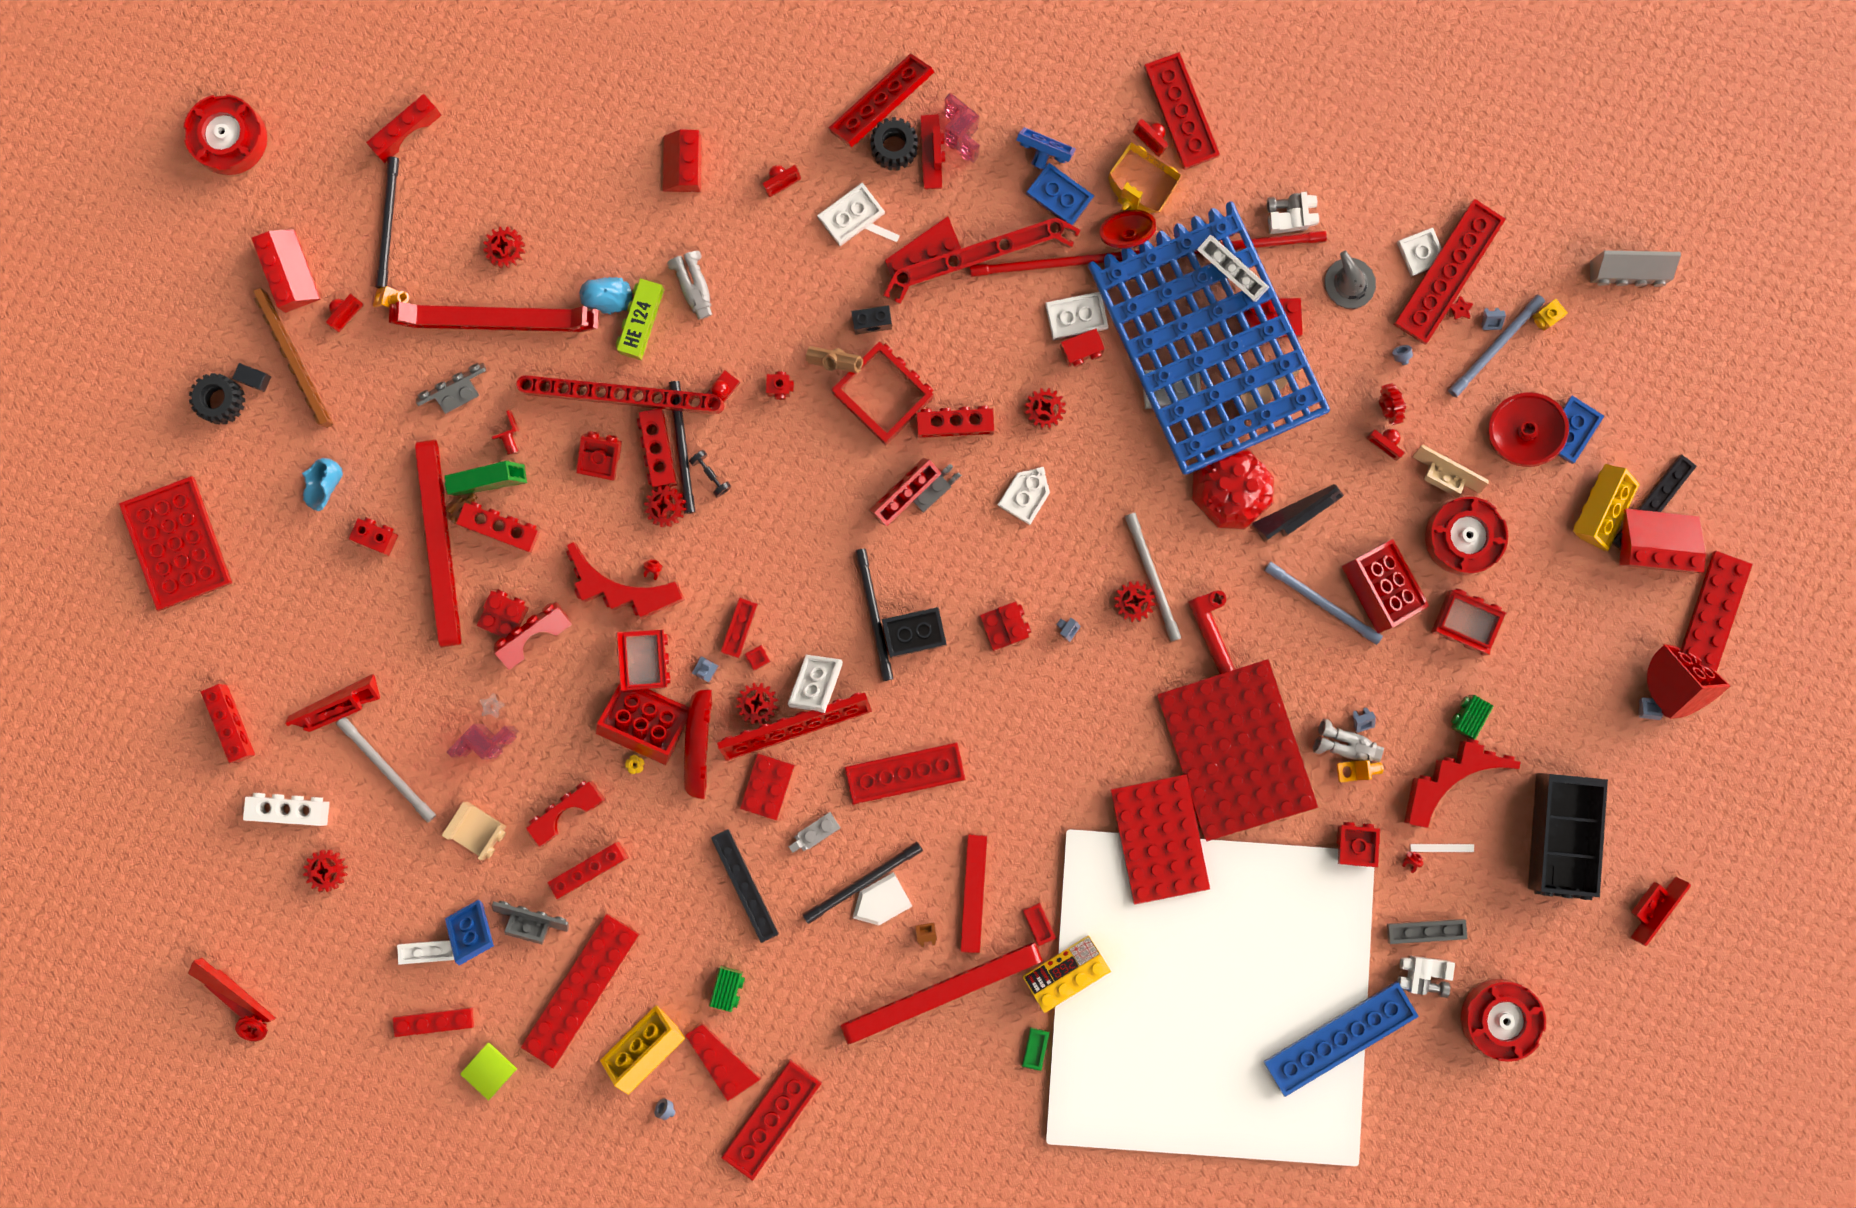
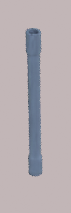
(1532, 307)
(1366, 631)

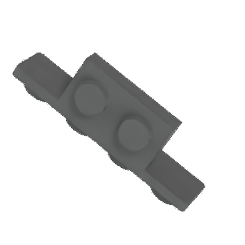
(454, 392)
(528, 924)

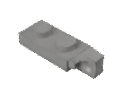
(815, 833)

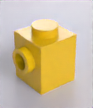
(1549, 315)

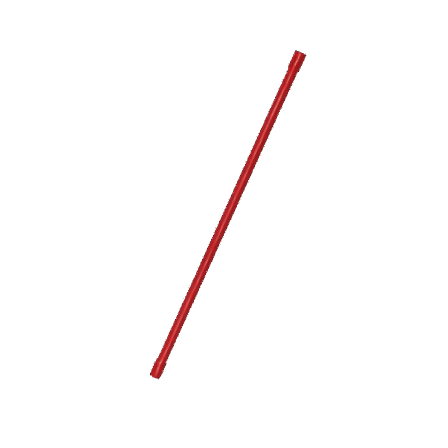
(985, 269)

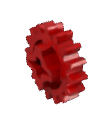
(496, 248)
(1392, 404)
(1050, 415)
(664, 514)
(1133, 593)
(765, 705)
(327, 880)

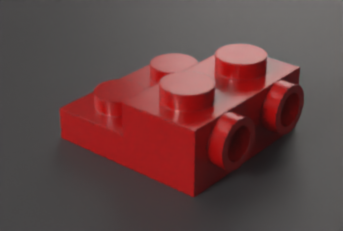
(598, 455)
(502, 613)
(1005, 625)
(1358, 844)

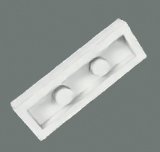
(425, 952)

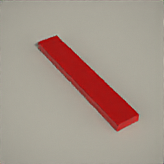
(973, 893)

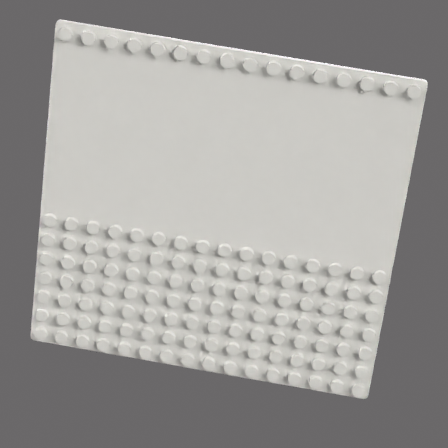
(1203, 995)

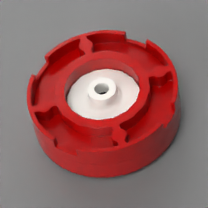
(225, 134)
(1466, 536)
(1503, 1020)

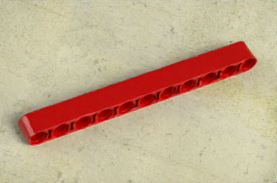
(610, 396)
(438, 543)
(940, 993)

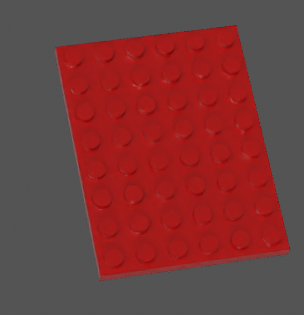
(1237, 750)

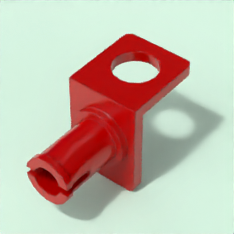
(507, 437)

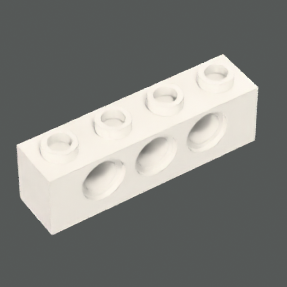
(1233, 268)
(255, 810)

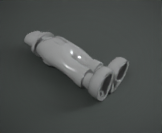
(696, 294)
(1358, 746)

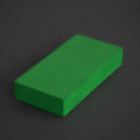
(1035, 1049)

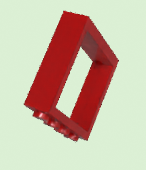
(900, 364)

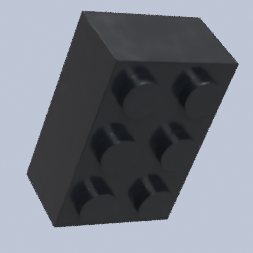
(914, 632)

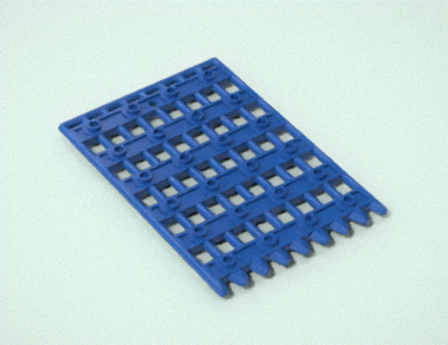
(1169, 251)

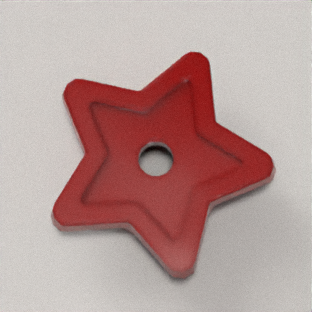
(1461, 313)

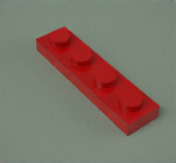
(433, 1022)

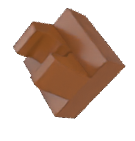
(926, 933)

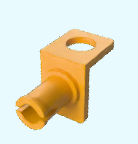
(389, 296)
(1359, 770)

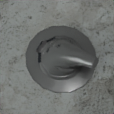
(1350, 282)

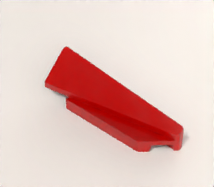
(336, 705)
(228, 991)

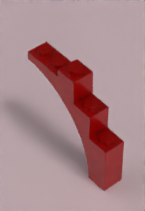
(593, 584)
(1427, 793)

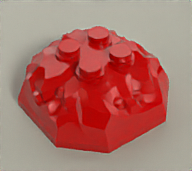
(1233, 490)

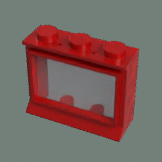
(1469, 621)
(642, 660)

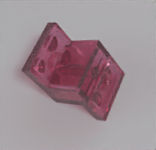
(961, 128)
(483, 742)

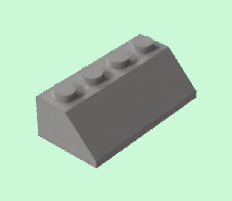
(1634, 268)

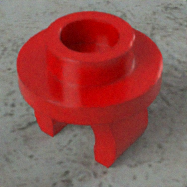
(652, 566)
(1413, 858)

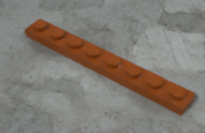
(288, 351)

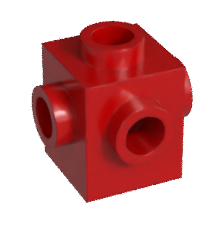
(774, 381)

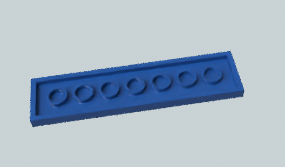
(1340, 1039)

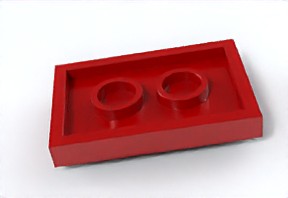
(1292, 309)
(767, 787)

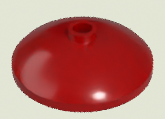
(1128, 229)

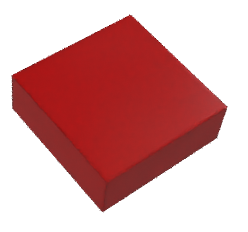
(757, 657)

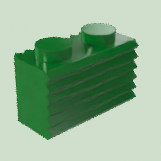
(1471, 716)
(726, 989)

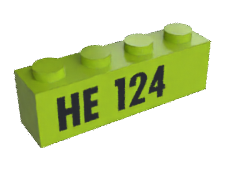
(640, 319)

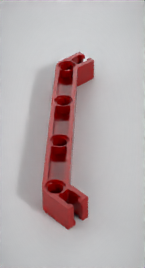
(979, 253)
(493, 318)

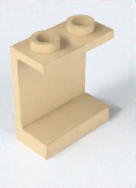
(475, 830)

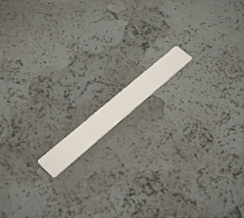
(883, 232)
(1442, 847)

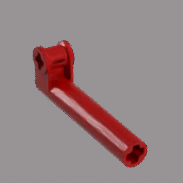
(1201, 609)

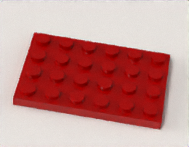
(175, 543)
(1160, 839)

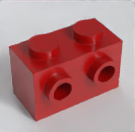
(1082, 348)
(372, 536)

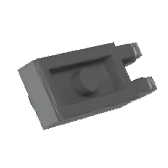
(936, 489)

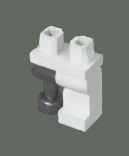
(1297, 213)
(1420, 973)

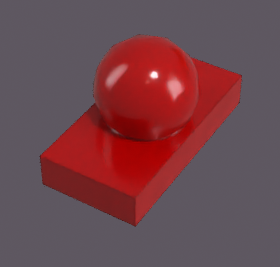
(1151, 136)
(780, 179)
(343, 311)
(723, 387)
(1387, 442)

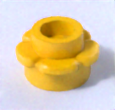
(634, 759)

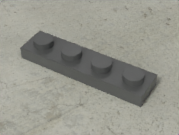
(1427, 931)

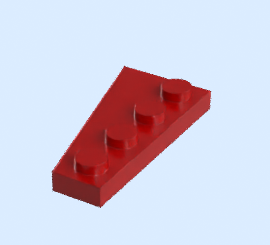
(932, 243)
(723, 1065)

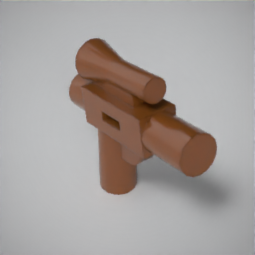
(456, 508)

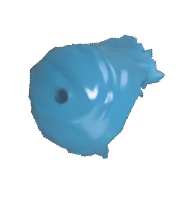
(606, 294)
(321, 482)

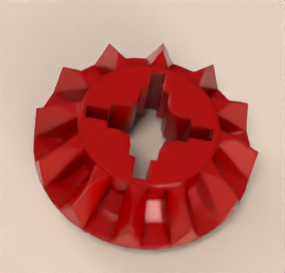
(248, 1033)

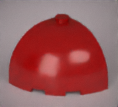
(1681, 683)

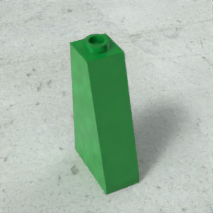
(485, 478)

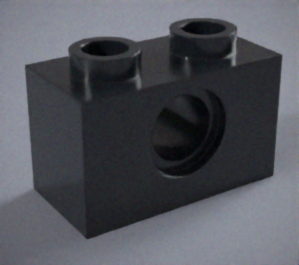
(872, 320)

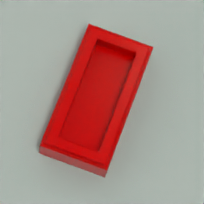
(1039, 924)

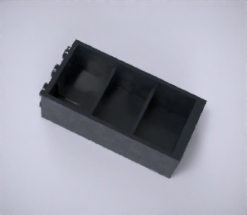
(1567, 836)

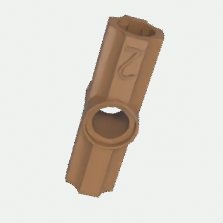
(834, 359)

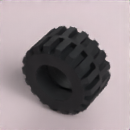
(891, 129)
(204, 390)

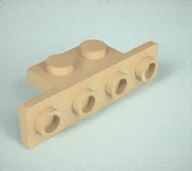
(1447, 473)

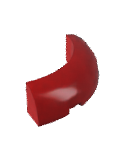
(697, 743)

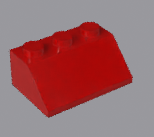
(682, 161)

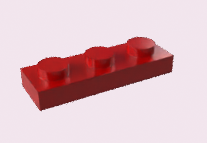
(739, 628)

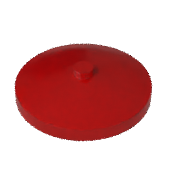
(1528, 429)

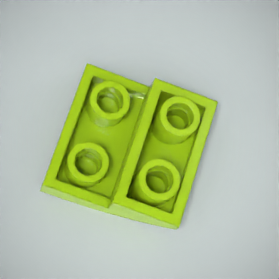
(488, 1071)

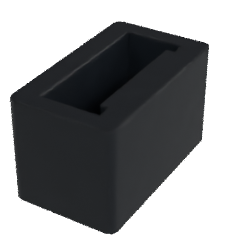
(251, 377)

